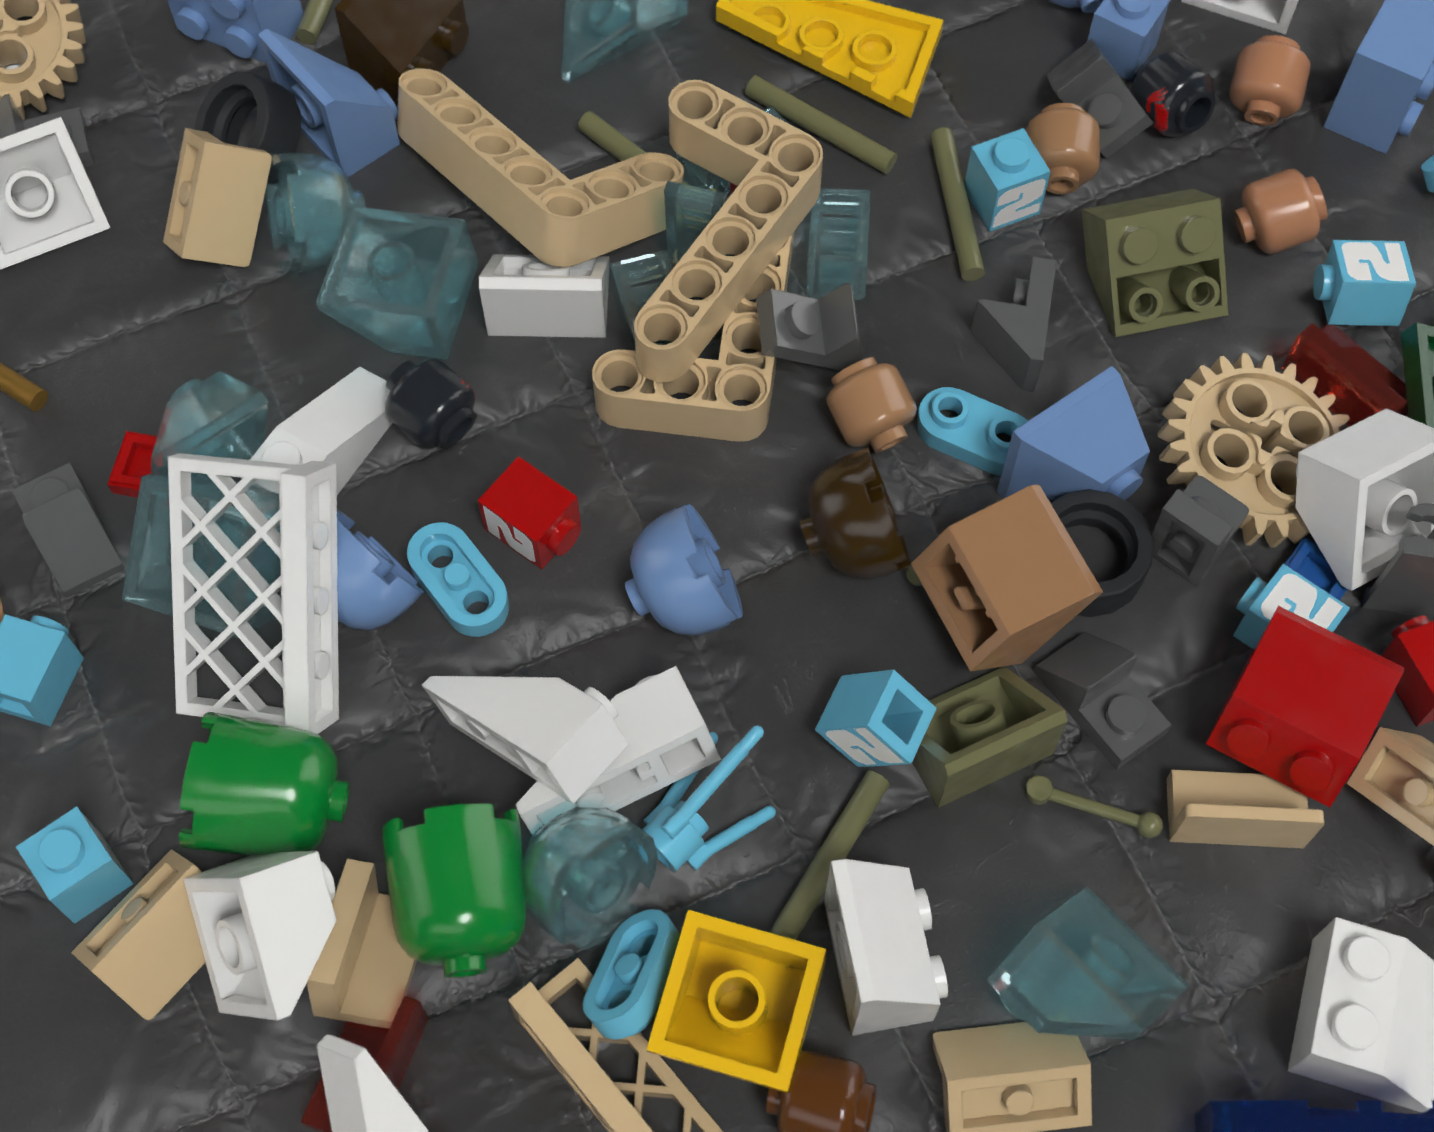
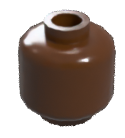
(824, 1096)

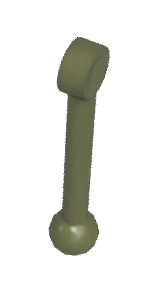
(1040, 791)

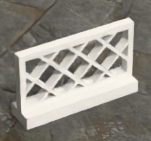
(306, 584)

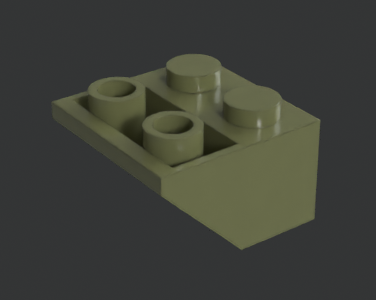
(1157, 260)

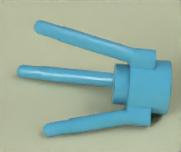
(680, 828)

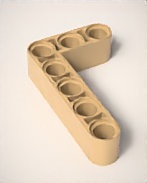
(777, 187)
(519, 189)
(709, 381)

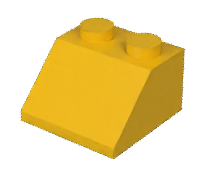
(737, 1001)

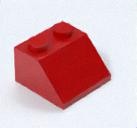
(1305, 706)

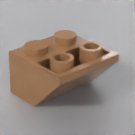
(1006, 579)

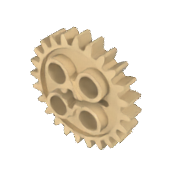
(44, 47)
(1254, 446)

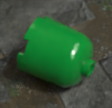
(260, 788)
(456, 886)

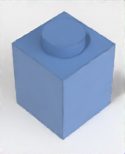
(1128, 32)

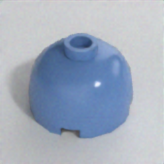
(681, 576)
(370, 580)

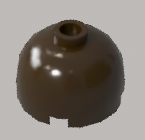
(854, 519)

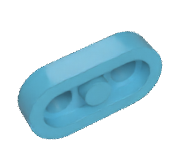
(972, 433)
(461, 582)
(632, 975)

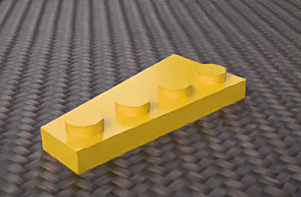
(851, 41)

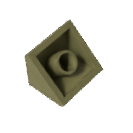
(986, 734)

